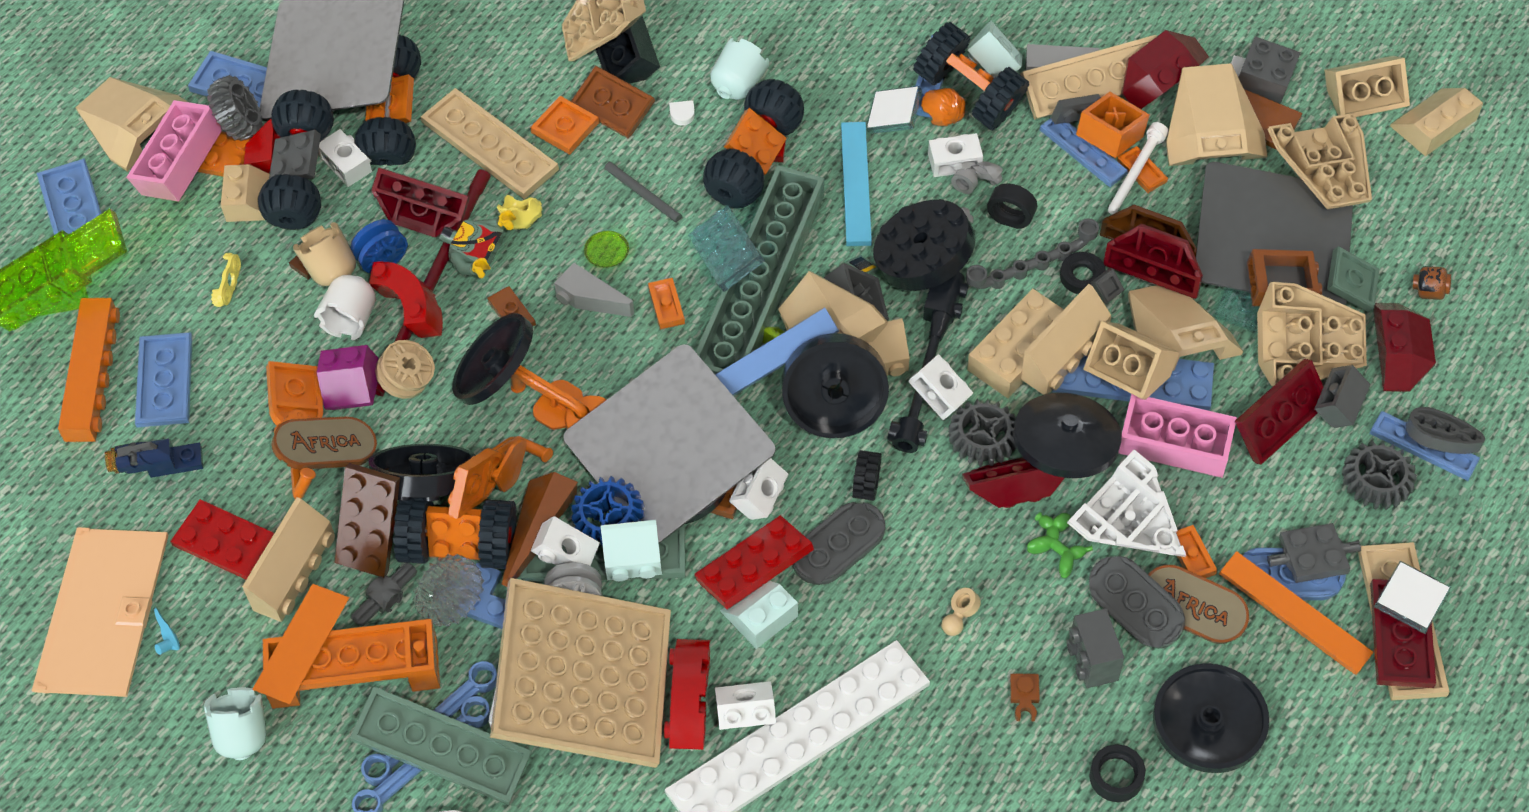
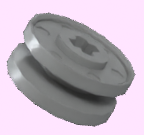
(575, 577)

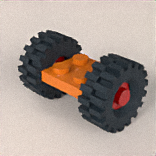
(947, 52)
(477, 535)

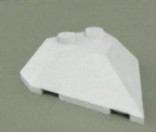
(1130, 511)

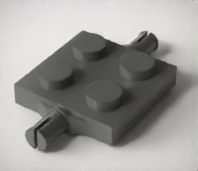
(1314, 553)

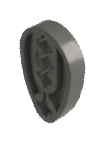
(1443, 431)

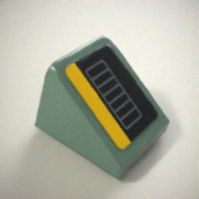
(863, 264)

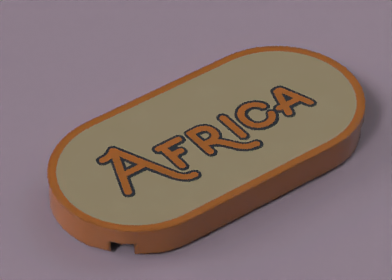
(323, 442)
(1208, 607)

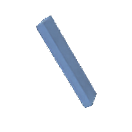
(1085, 153)
(1394, 431)

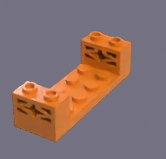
(371, 656)

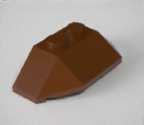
(1135, 215)

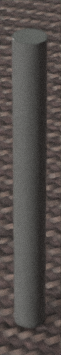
(643, 192)

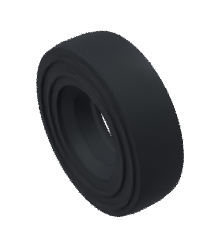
(1076, 260)

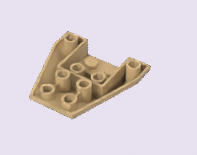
(597, 22)
(123, 117)
(1213, 118)
(1328, 160)
(848, 311)
(1179, 323)
(1307, 325)

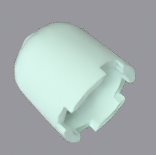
(738, 69)
(236, 722)

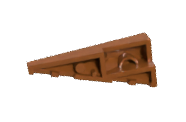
(543, 499)

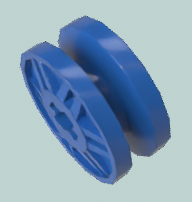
(378, 243)

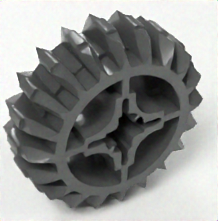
(234, 108)
(977, 442)
(1377, 483)

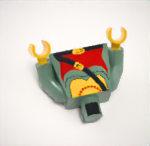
(476, 243)

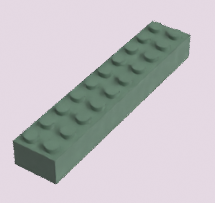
(779, 236)

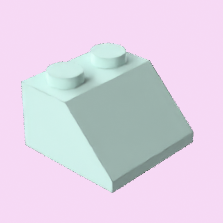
(994, 51)
(631, 550)
(763, 613)

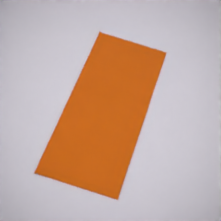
(300, 643)

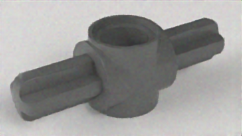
(383, 594)

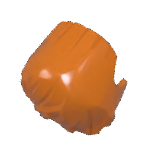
(943, 106)

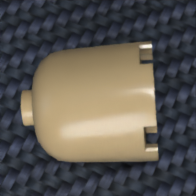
(326, 254)

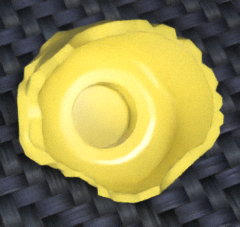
(525, 211)

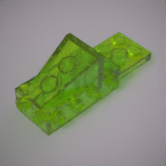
(57, 271)

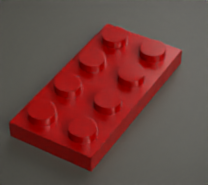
(222, 539)
(753, 562)

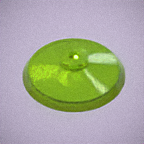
(606, 249)

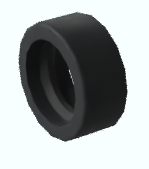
(1017, 196)
(1114, 793)

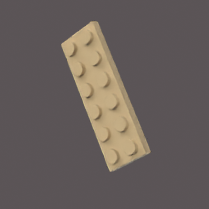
(1079, 76)
(490, 143)
(1380, 563)

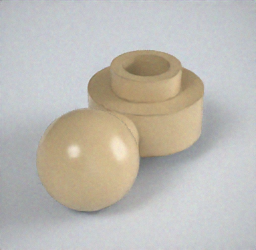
(953, 623)

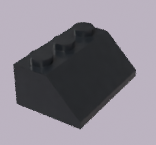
(630, 54)

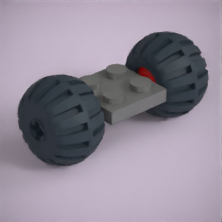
(302, 123)

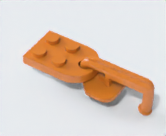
(294, 395)
(560, 401)
(491, 467)

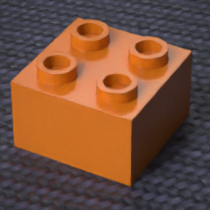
(1112, 124)

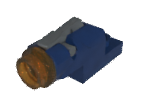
(155, 457)

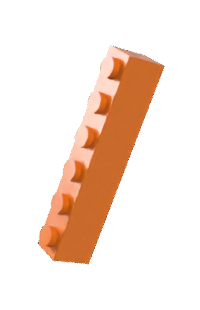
(88, 370)

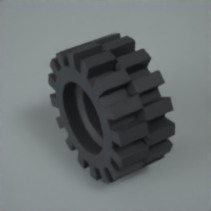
(866, 475)

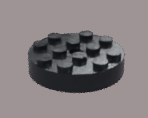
(924, 245)
(825, 363)
(423, 468)

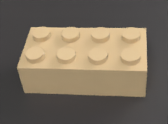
(1001, 353)

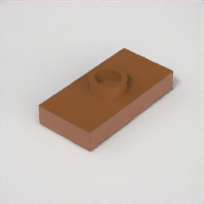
(506, 302)

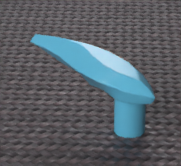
(170, 639)

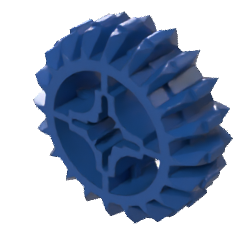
(589, 507)

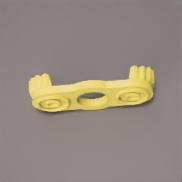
(224, 294)

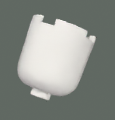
(346, 306)

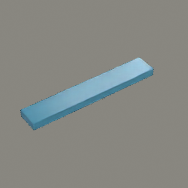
(856, 184)

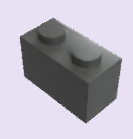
(1342, 396)

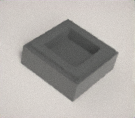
(1107, 285)

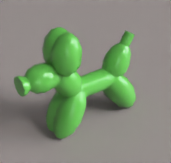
(1050, 541)

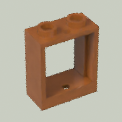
(1260, 258)

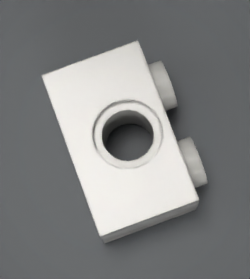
(954, 153)
(344, 157)
(941, 387)
(759, 490)
(556, 533)
(745, 705)

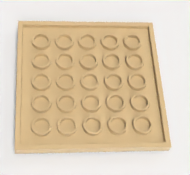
(581, 673)

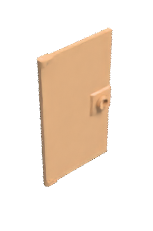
(101, 612)

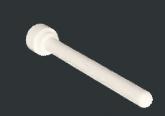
(1155, 135)

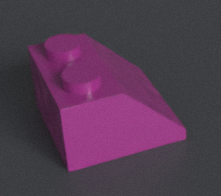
(347, 377)

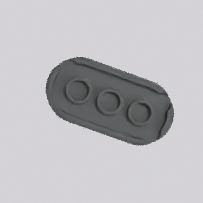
(841, 542)
(1136, 601)

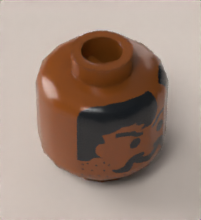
(1432, 282)

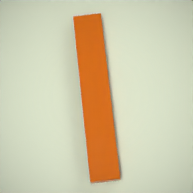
(1296, 613)

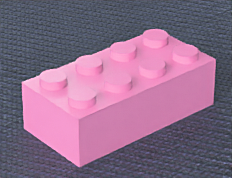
(175, 151)
(1178, 435)

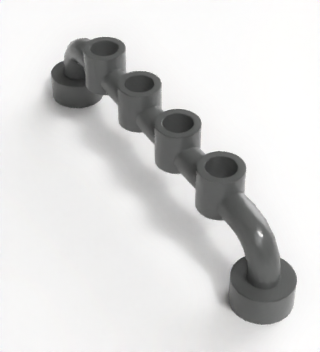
(977, 274)

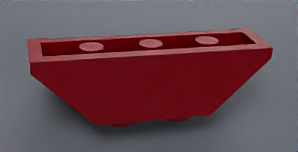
(1159, 66)
(418, 203)
(1156, 259)
(1403, 346)
(1011, 483)

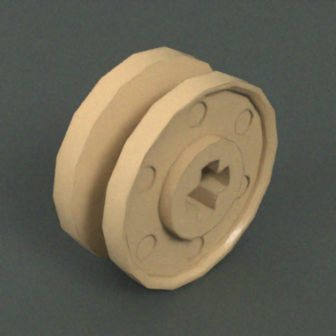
(404, 369)

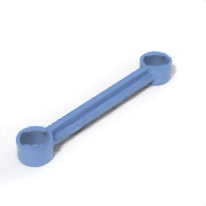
(447, 708)
(407, 772)

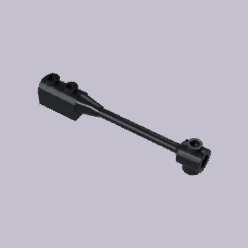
(940, 309)

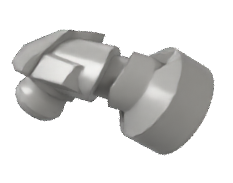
(966, 179)

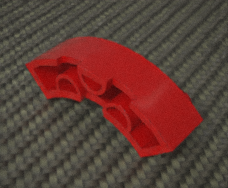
(419, 302)
(689, 684)

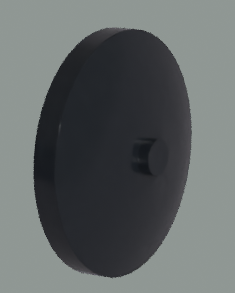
(492, 359)
(1067, 435)
(1211, 718)

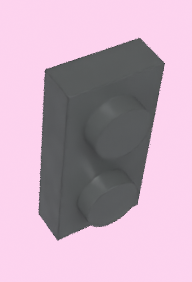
(1071, 109)

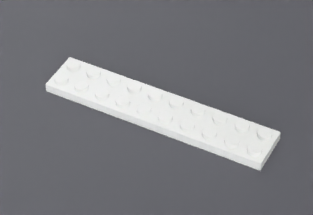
(801, 734)

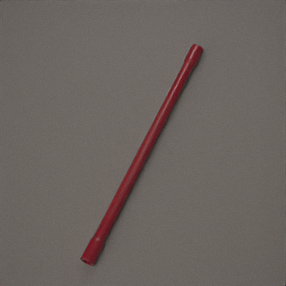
(475, 190)

